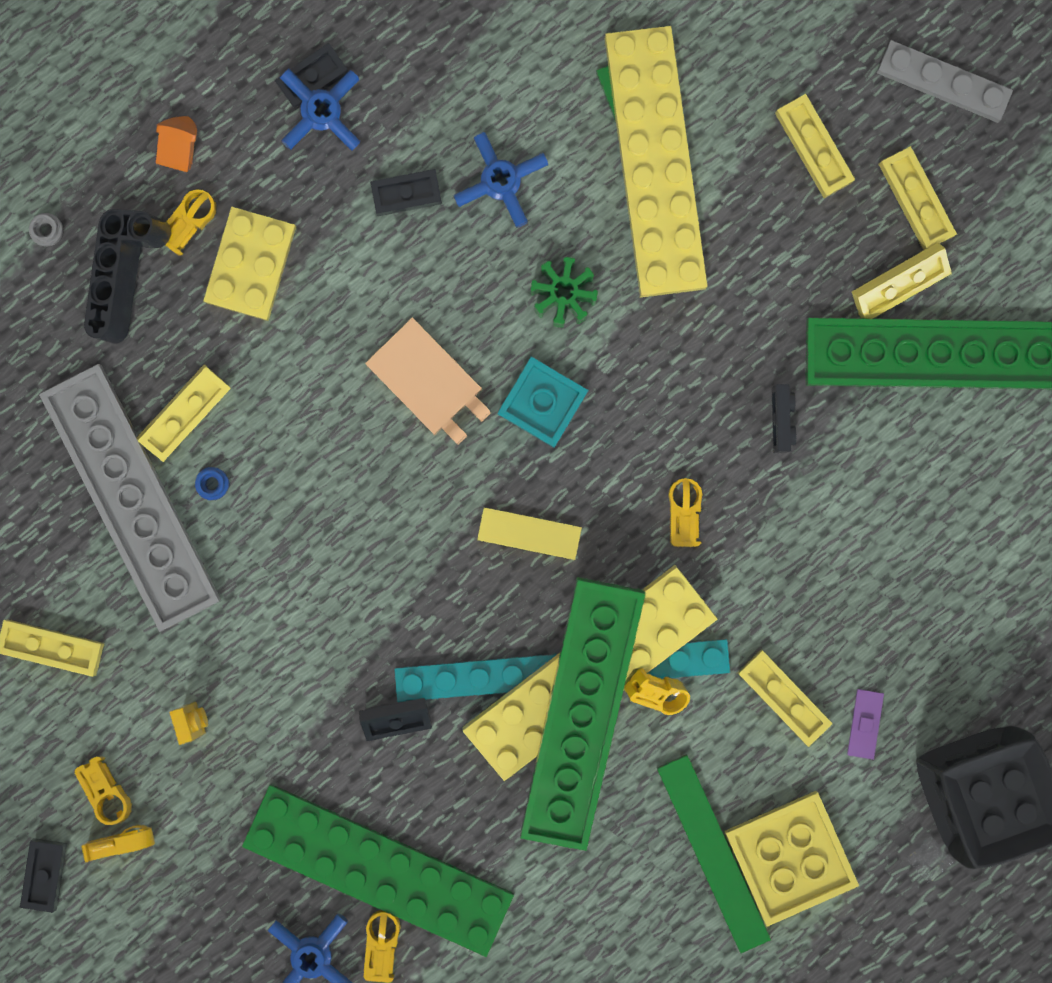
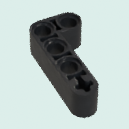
(116, 267)

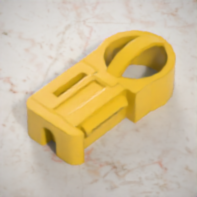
(182, 222)
(684, 520)
(653, 691)
(98, 785)
(119, 843)
(379, 951)

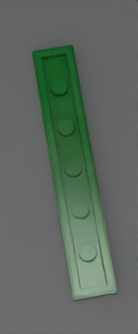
(713, 853)

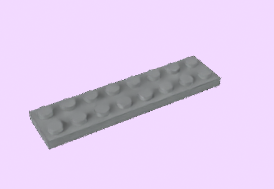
(130, 497)

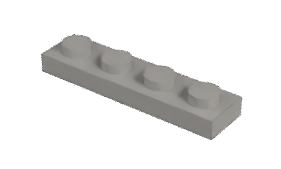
(944, 81)

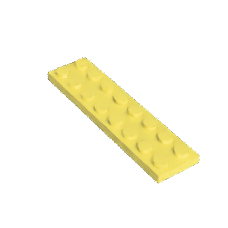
(655, 161)
(513, 726)

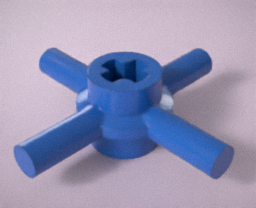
(307, 108)
(495, 190)
(317, 945)

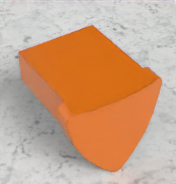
(176, 143)

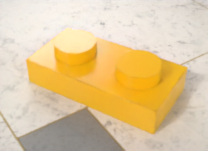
(189, 722)

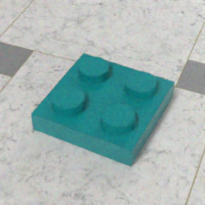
(542, 402)

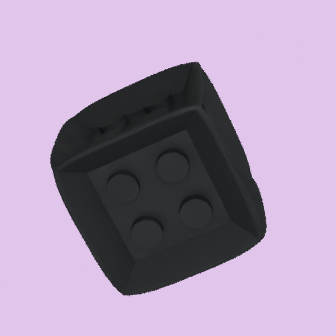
(990, 796)

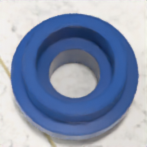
(201, 483)

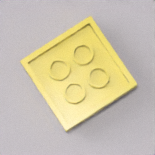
(791, 858)

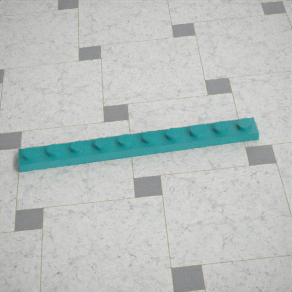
(506, 673)

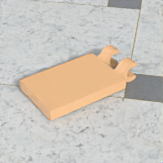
(427, 380)

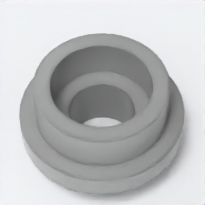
(37, 224)

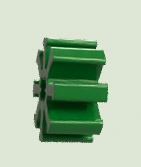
(565, 282)

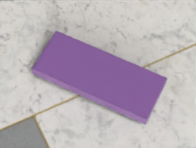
(865, 724)

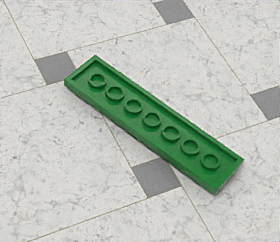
(928, 353)
(582, 713)
(378, 870)

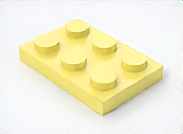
(249, 263)

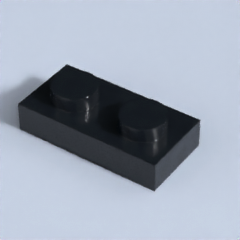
(316, 72)
(406, 192)
(782, 404)
(395, 719)
(43, 875)

